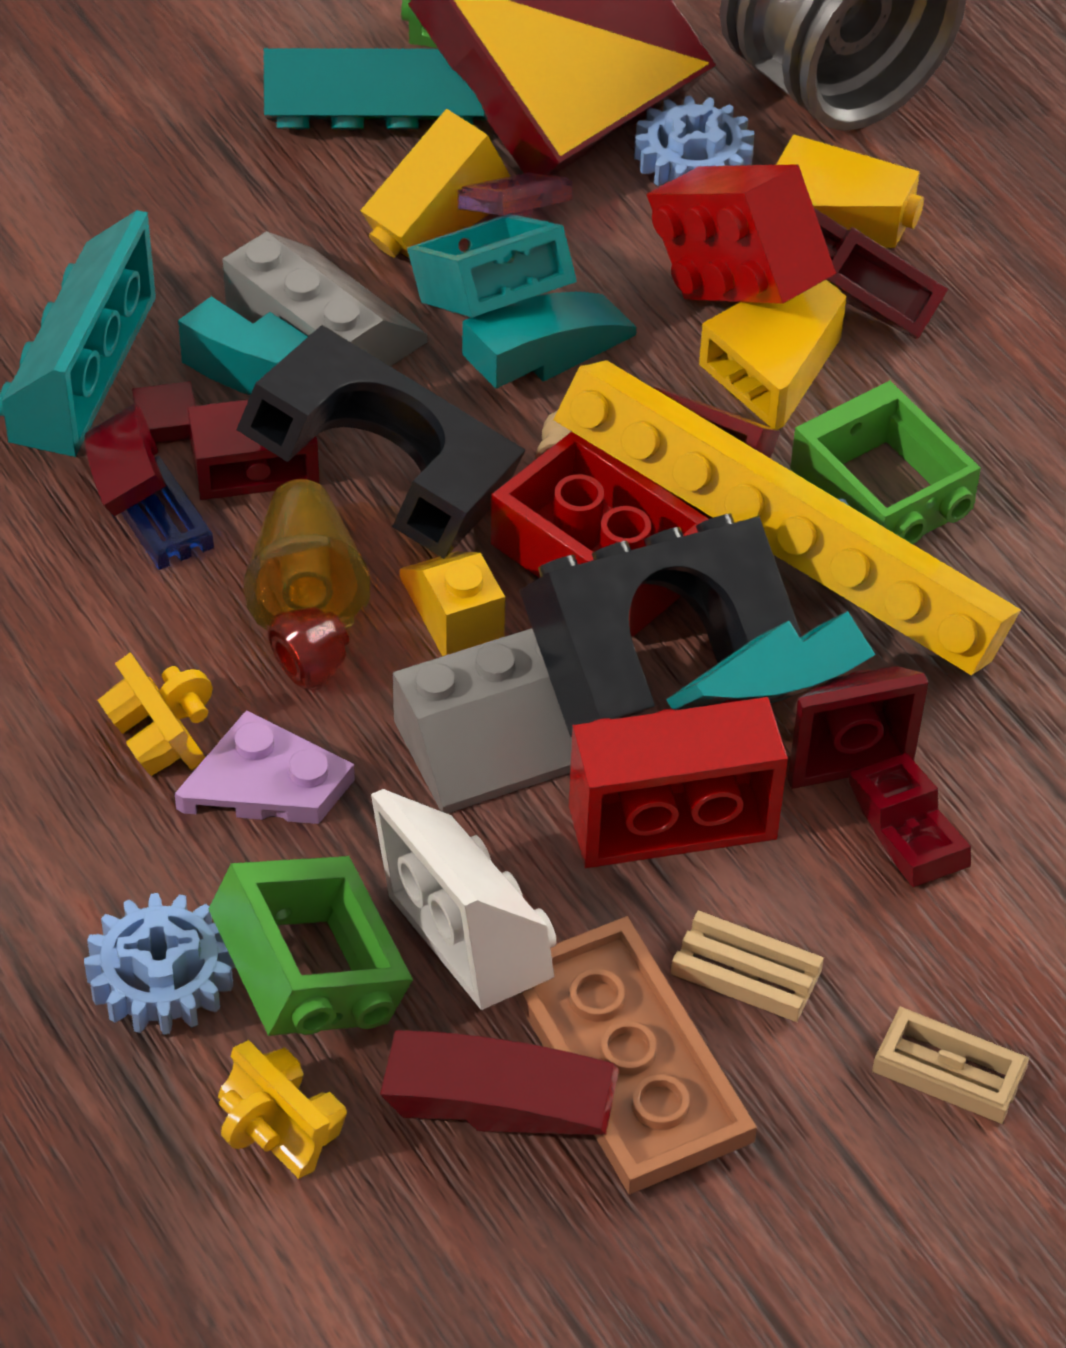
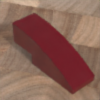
(880, 280)
(498, 1084)

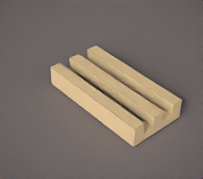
(752, 958)
(946, 1073)

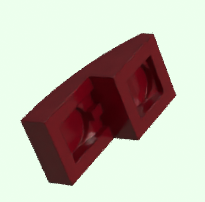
(123, 460)
(907, 821)

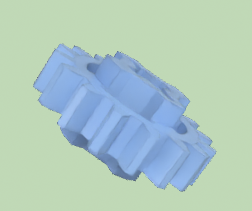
(691, 138)
(158, 964)

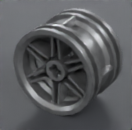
(844, 57)

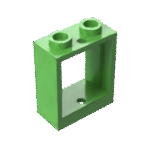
(868, 422)
(299, 891)

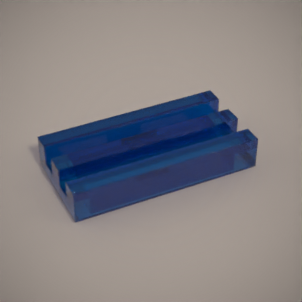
(175, 542)

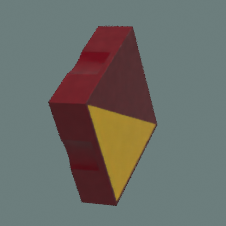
(565, 69)

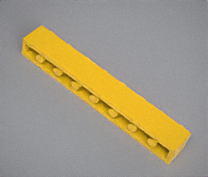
(799, 519)

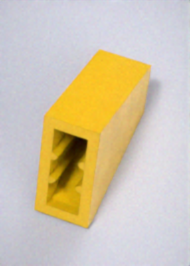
(857, 189)
(422, 192)
(773, 349)

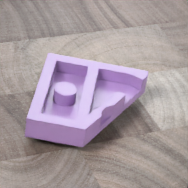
(266, 775)

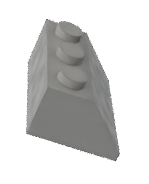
(313, 292)
(482, 721)

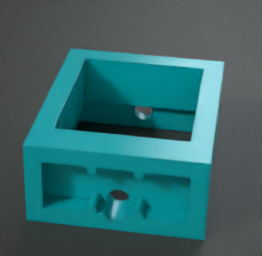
(503, 265)

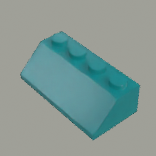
(362, 86)
(82, 340)

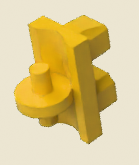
(166, 738)
(273, 1112)

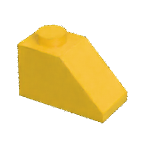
(457, 600)

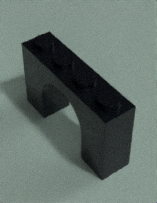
(340, 385)
(585, 609)

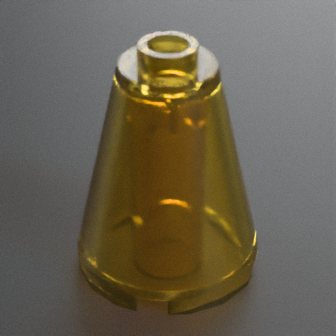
(305, 558)

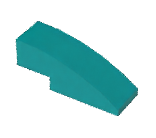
(543, 335)
(231, 347)
(779, 664)

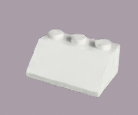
(462, 901)

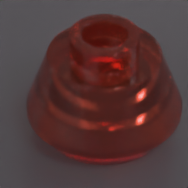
(308, 645)

